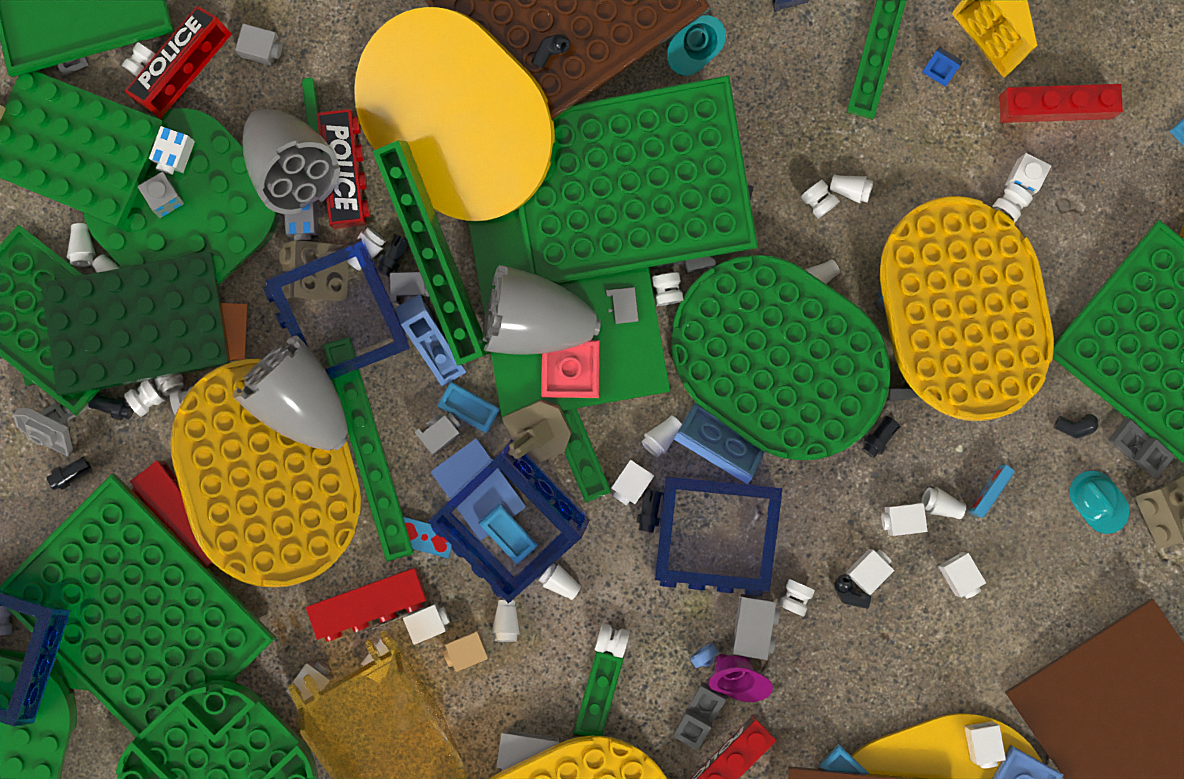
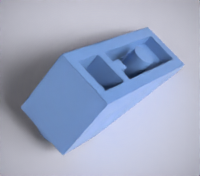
(429, 339)

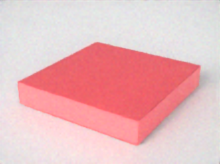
(572, 372)

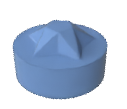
(704, 656)

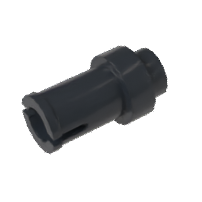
(389, 261)
(118, 408)
(877, 442)
(64, 476)
(648, 518)

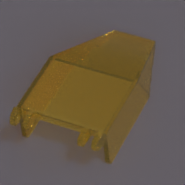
(378, 722)

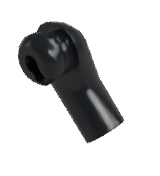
(550, 46)
(1078, 429)
(848, 594)

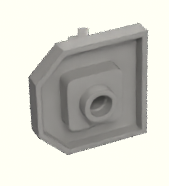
(47, 426)

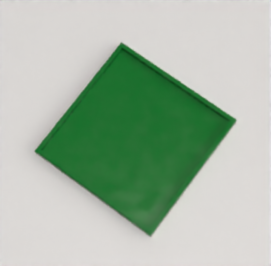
(59, 31)

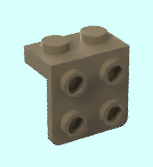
(324, 285)
(1164, 512)

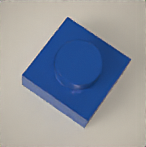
(942, 66)

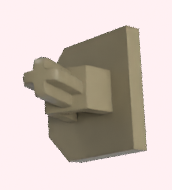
(537, 431)

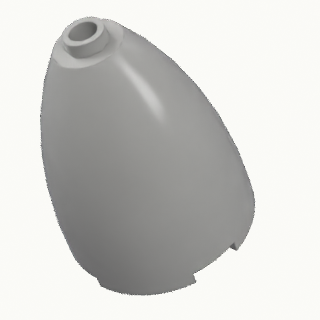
(287, 161)
(534, 315)
(295, 397)

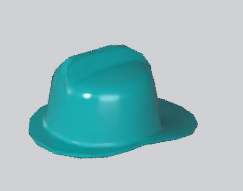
(696, 45)
(1099, 502)

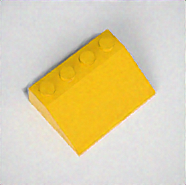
(999, 29)

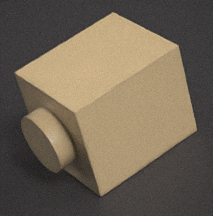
(466, 651)

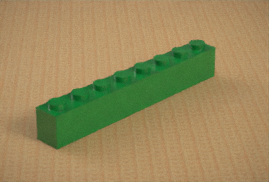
(431, 251)

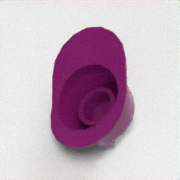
(738, 680)

